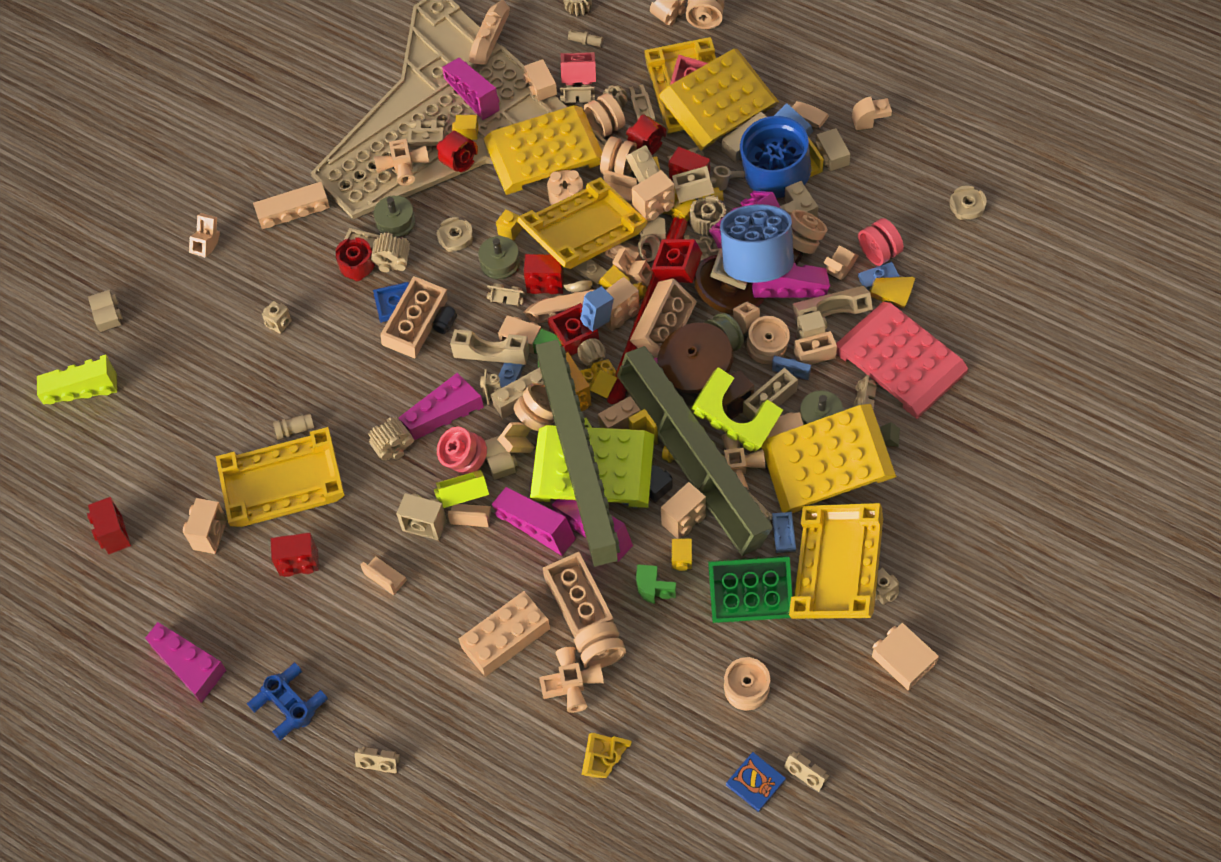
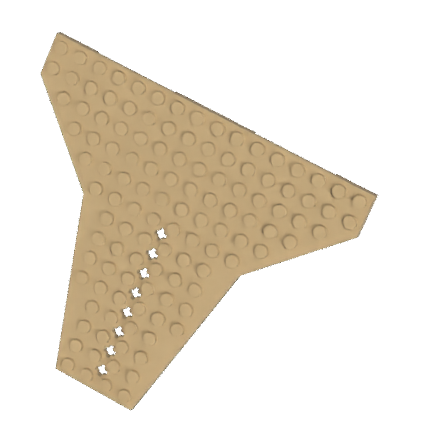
(435, 38)

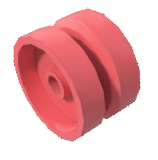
(880, 241)
(461, 450)

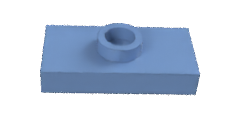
(884, 271)
(796, 368)
(510, 373)
(783, 532)

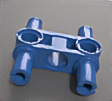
(287, 701)

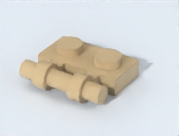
(425, 132)

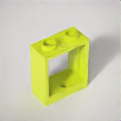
(461, 489)

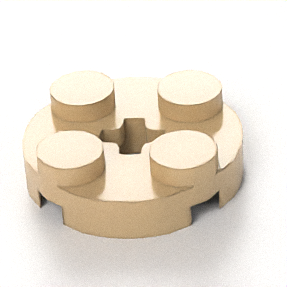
(966, 211)
(458, 242)

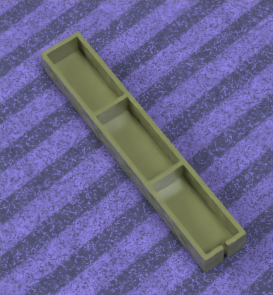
(694, 451)
(578, 453)

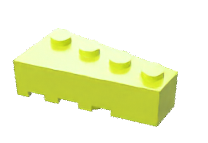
(78, 382)

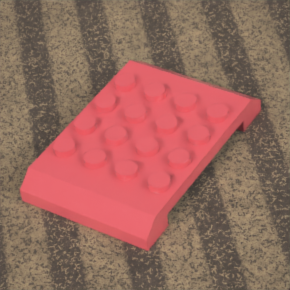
(902, 358)

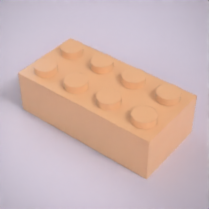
(665, 312)
(413, 317)
(576, 593)
(504, 633)

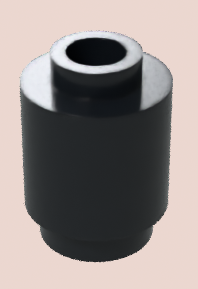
(444, 319)

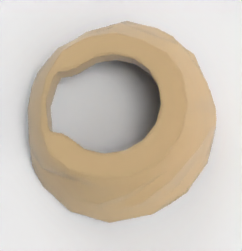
(654, 244)
(579, 286)

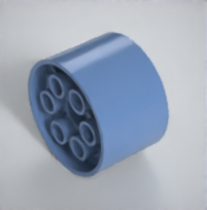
(757, 243)

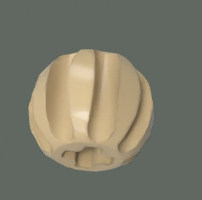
(618, 94)
(591, 351)

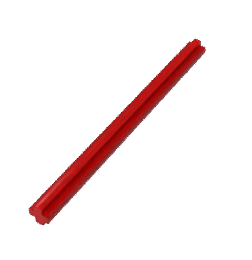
(618, 391)

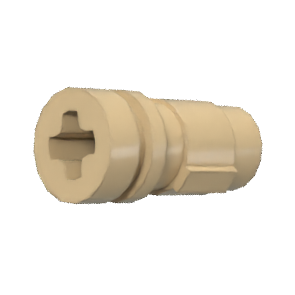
(293, 426)

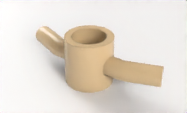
(721, 176)

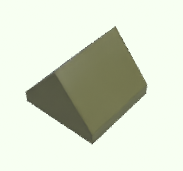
(890, 434)

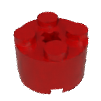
(646, 132)
(457, 151)
(354, 258)

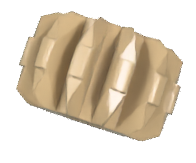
(577, 6)

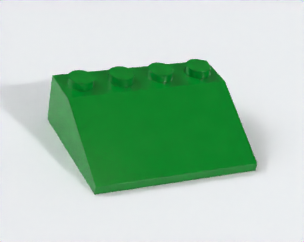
(750, 588)

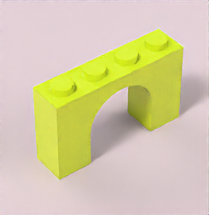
(709, 407)

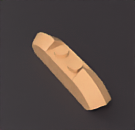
(489, 33)
(548, 307)

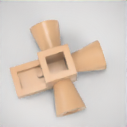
(402, 160)
(739, 461)
(570, 680)

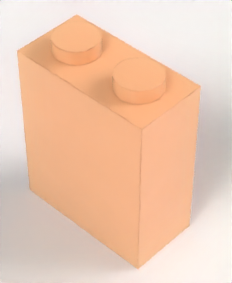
(904, 655)

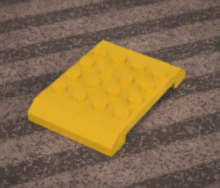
(661, 65)
(718, 98)
(542, 146)
(584, 224)
(827, 458)
(280, 479)
(838, 561)

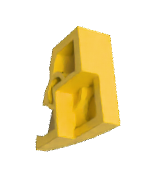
(893, 290)
(603, 754)

